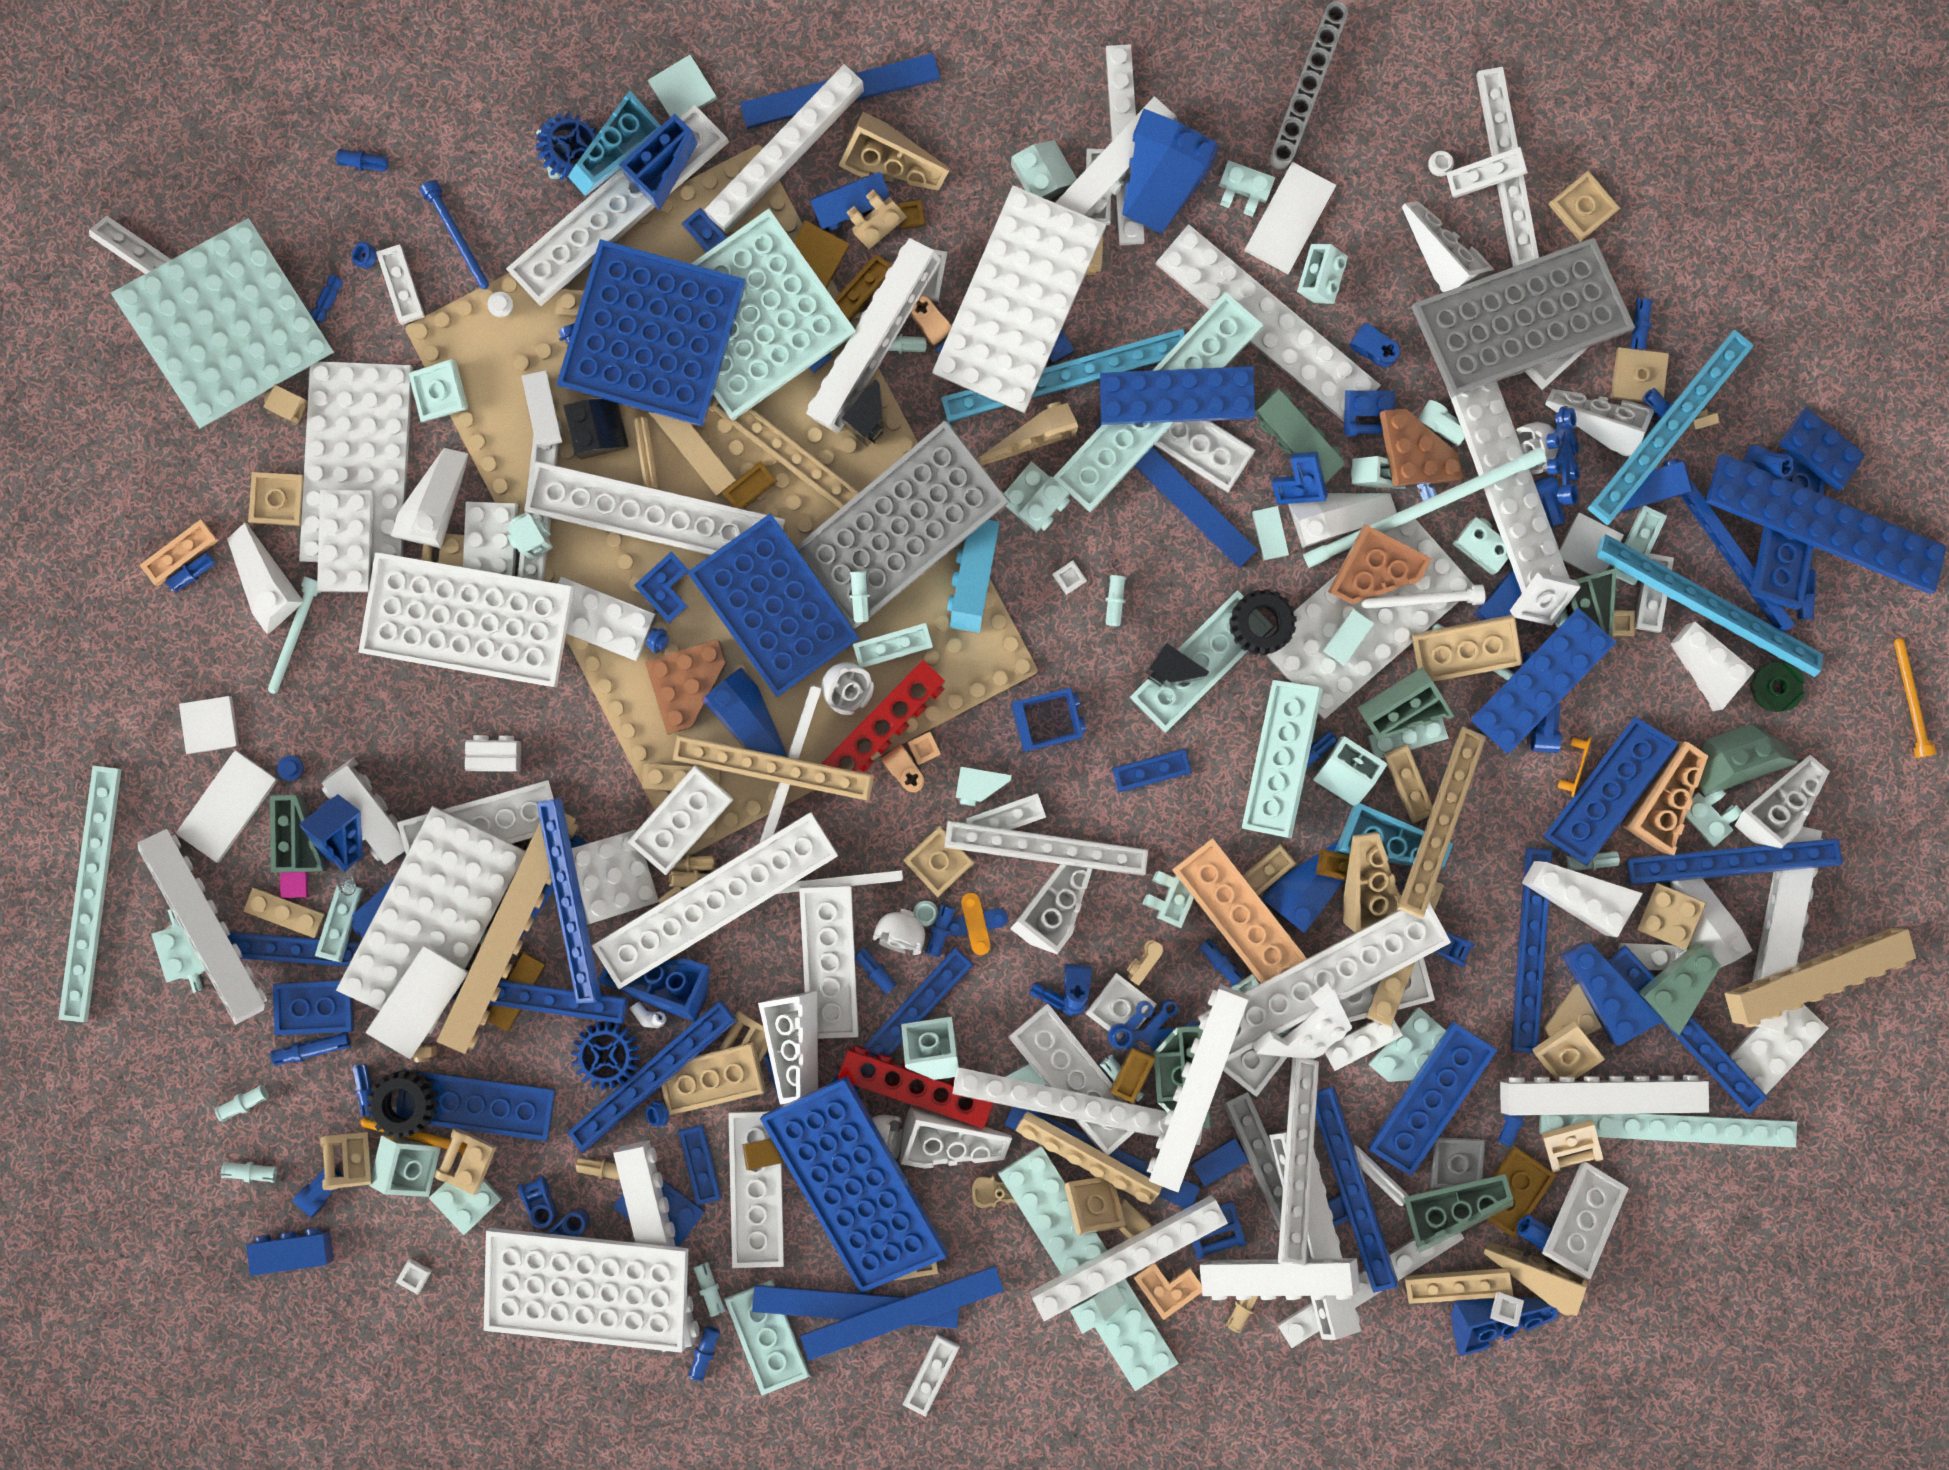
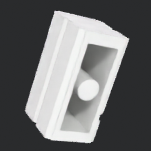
(493, 754)

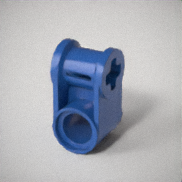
(1372, 344)
(1456, 950)
(1077, 985)
(538, 1200)
(565, 1226)

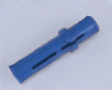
(301, 1051)

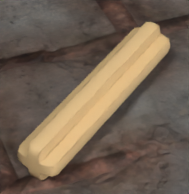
(646, 453)

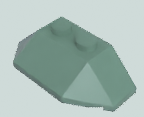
(1742, 757)
(1170, 1063)

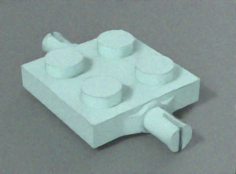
(177, 955)

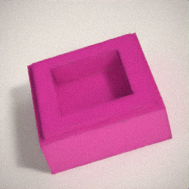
(294, 884)

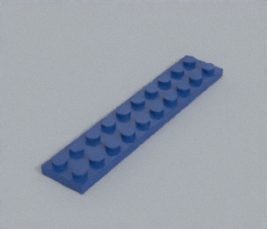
(1826, 524)

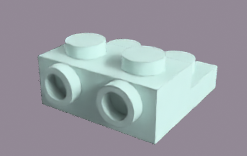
(1036, 497)

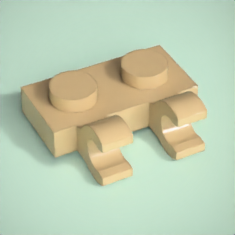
(878, 222)

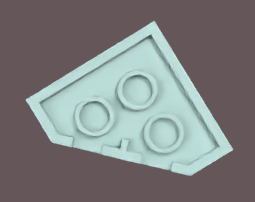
(1406, 1055)

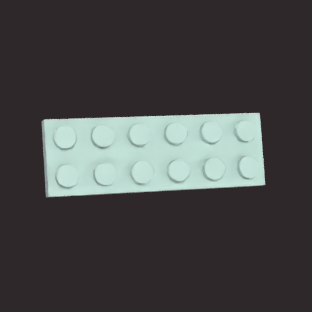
(1209, 647)
(1282, 758)

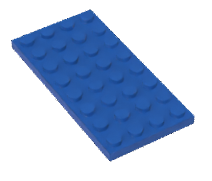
(854, 1185)

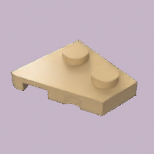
(1576, 1009)

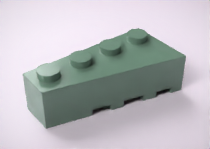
(1294, 431)
(1453, 1209)

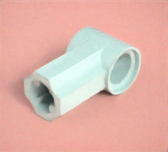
(1439, 421)

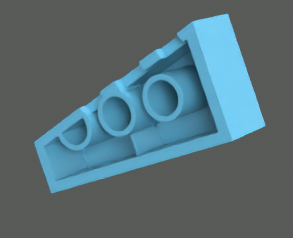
(617, 139)
(973, 578)
(1398, 838)

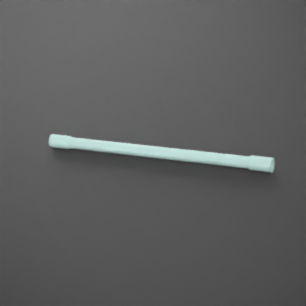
(1523, 462)

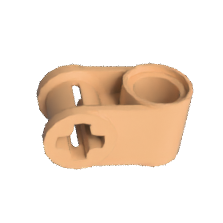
(932, 323)
(902, 765)

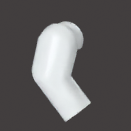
(648, 1018)

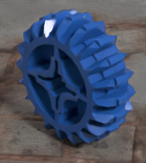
(550, 142)
(620, 1037)

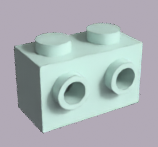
(1322, 273)
(529, 536)
(1484, 546)

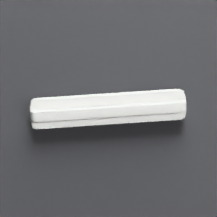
(1380, 1177)

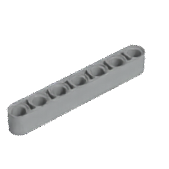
(1314, 75)

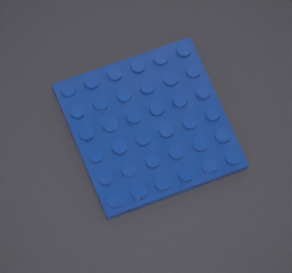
(651, 332)

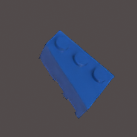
(660, 160)
(336, 832)

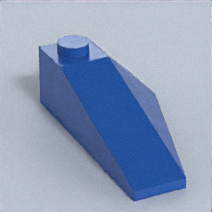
(744, 713)
(1302, 893)
(672, 986)
(1475, 1328)

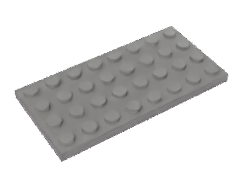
(1522, 317)
(903, 521)

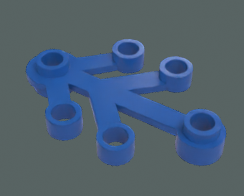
(1569, 447)
(1150, 1032)

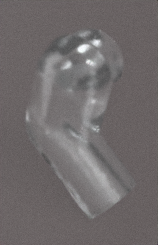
(345, 880)

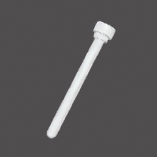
(1472, 595)

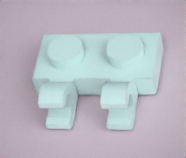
(1245, 182)
(1707, 819)
(1176, 902)

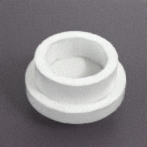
(1440, 163)
(500, 304)

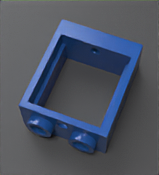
(1022, 726)

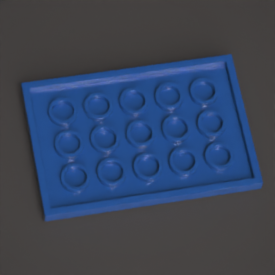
(773, 605)

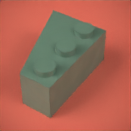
(1597, 598)
(1405, 705)
(1681, 986)

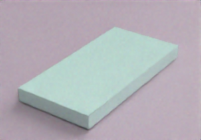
(767, 1343)

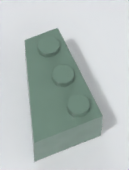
(289, 844)

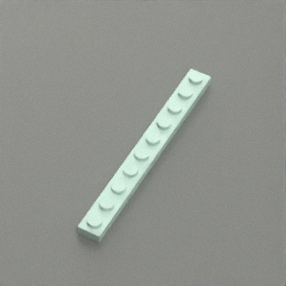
(90, 894)
(1682, 1128)

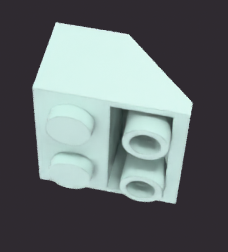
(1349, 771)

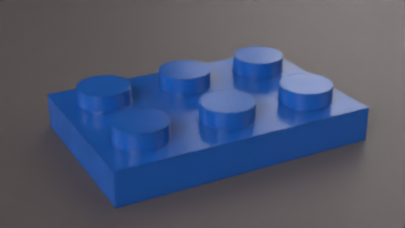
(1822, 449)
(311, 1008)
(681, 1213)

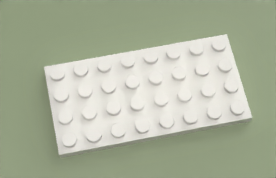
(1019, 299)
(357, 443)
(1323, 613)
(466, 619)
(436, 900)
(586, 1289)

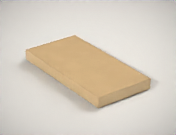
(1468, 648)
(715, 1079)

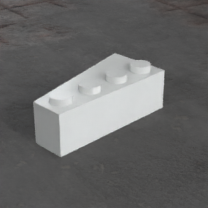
(377, 827)
(1585, 897)
(792, 1043)

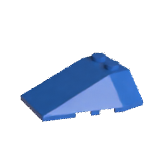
(1165, 169)

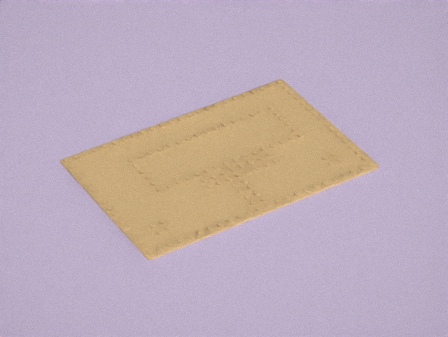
(499, 438)

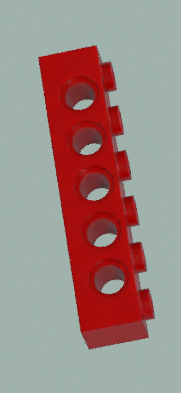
(921, 674)
(854, 1058)

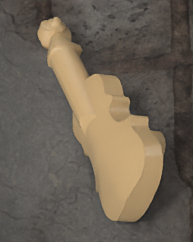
(988, 1191)

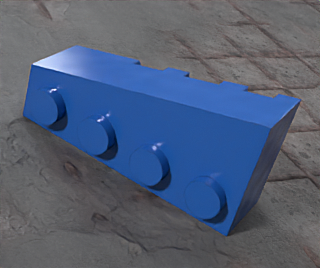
(1613, 1000)

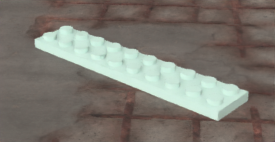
(1118, 447)
(1044, 1202)

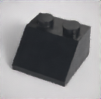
(866, 416)
(595, 427)
(1174, 668)

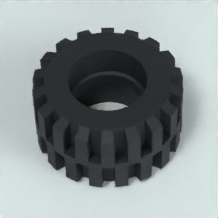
(1278, 606)
(385, 1115)

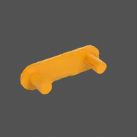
(1579, 743)
(975, 923)

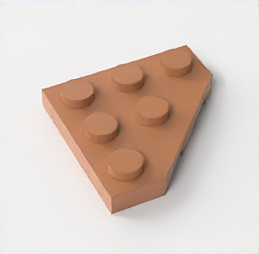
(1417, 452)
(1377, 567)
(683, 682)

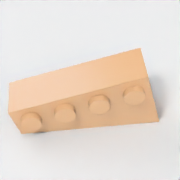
(1664, 804)

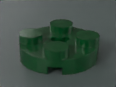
(1763, 689)

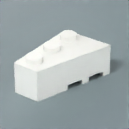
(1711, 664)

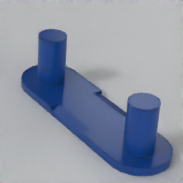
(993, 918)

